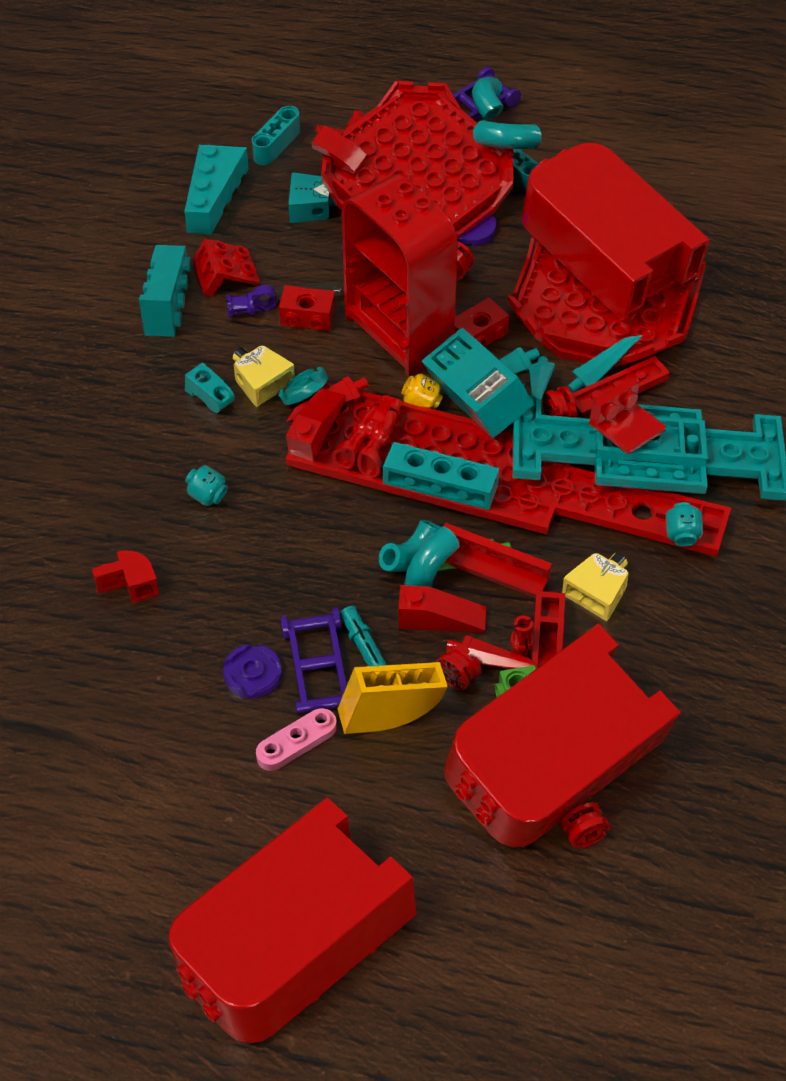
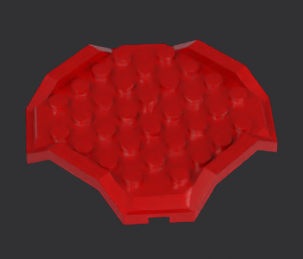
(431, 144)
(581, 327)

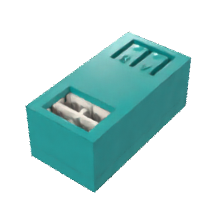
(478, 382)

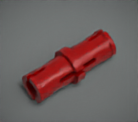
(522, 636)

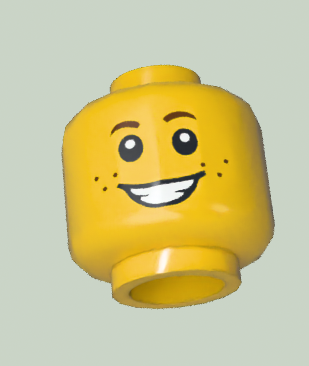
(422, 391)

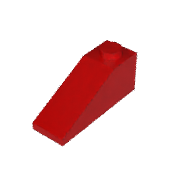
(313, 424)
(438, 611)

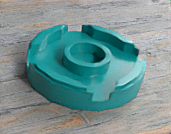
(303, 385)

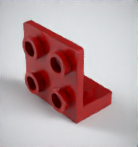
(220, 261)
(622, 419)

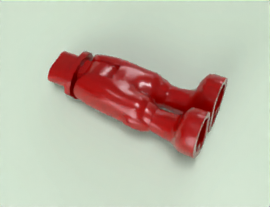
(374, 426)

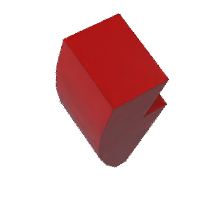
(548, 626)

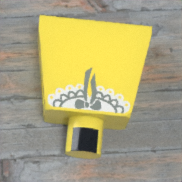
(261, 373)
(597, 584)

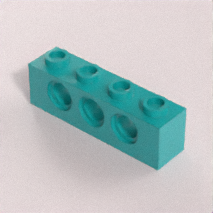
(441, 475)

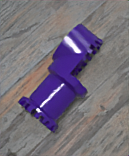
(250, 302)

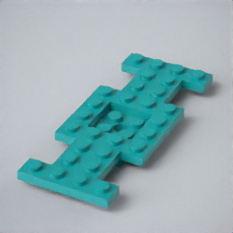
(683, 443)

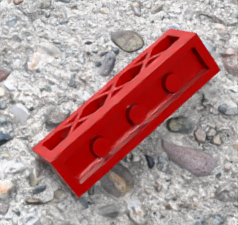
(499, 563)

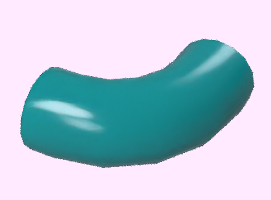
(485, 97)
(507, 135)
(398, 556)
(430, 557)

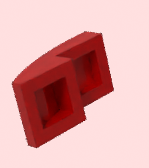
(342, 150)

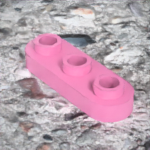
(290, 748)

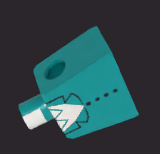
(308, 199)

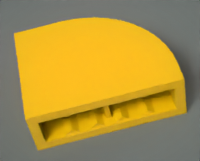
(390, 696)

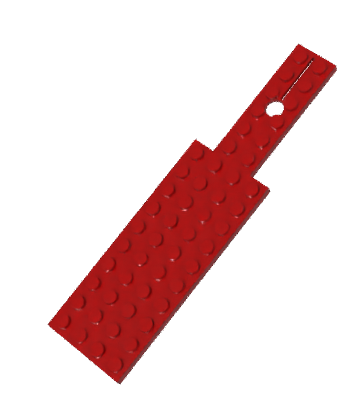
(517, 501)

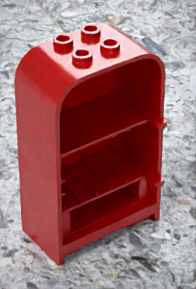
(610, 227)
(400, 269)
(554, 740)
(287, 925)

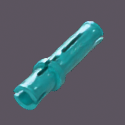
(361, 636)

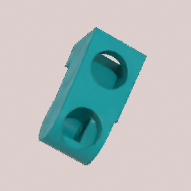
(208, 388)

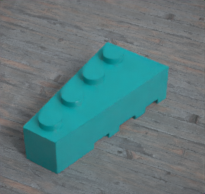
(213, 181)
(164, 291)

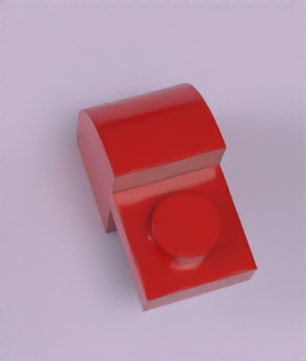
(130, 571)

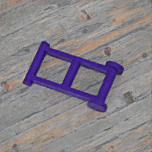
(507, 96)
(288, 631)

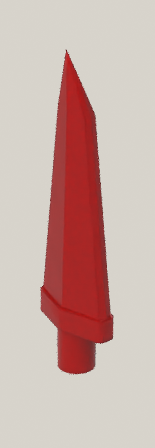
(345, 387)
(492, 655)

